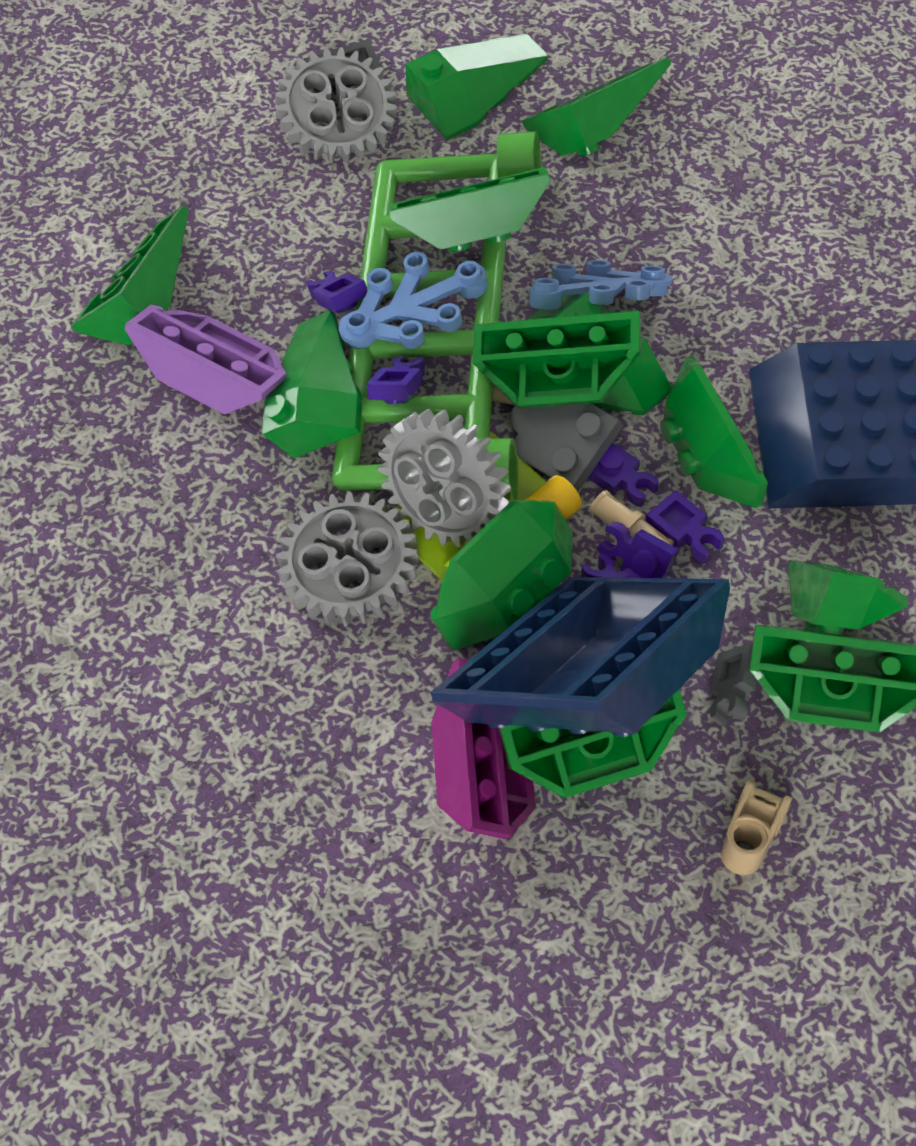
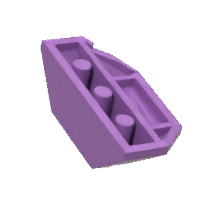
(205, 358)

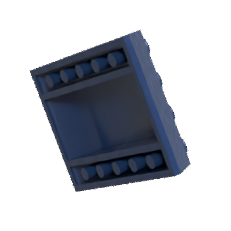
(838, 424)
(592, 656)

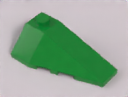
(465, 81)
(594, 113)
(139, 283)
(318, 396)

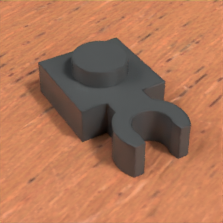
(731, 683)

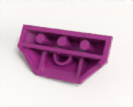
(475, 776)

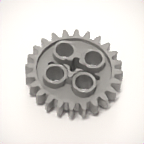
(302, 109)
(443, 476)
(326, 588)

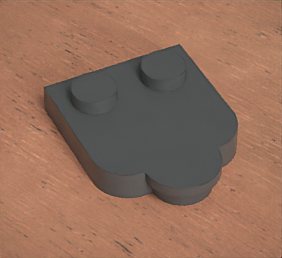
(564, 439)

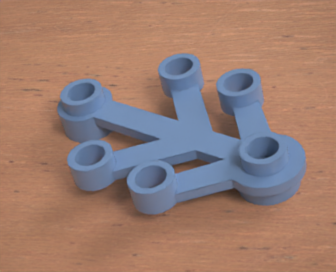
(599, 282)
(368, 324)

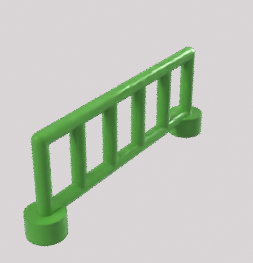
(515, 154)

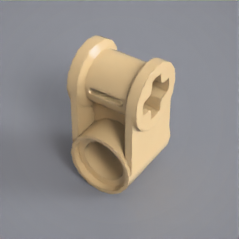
(754, 821)

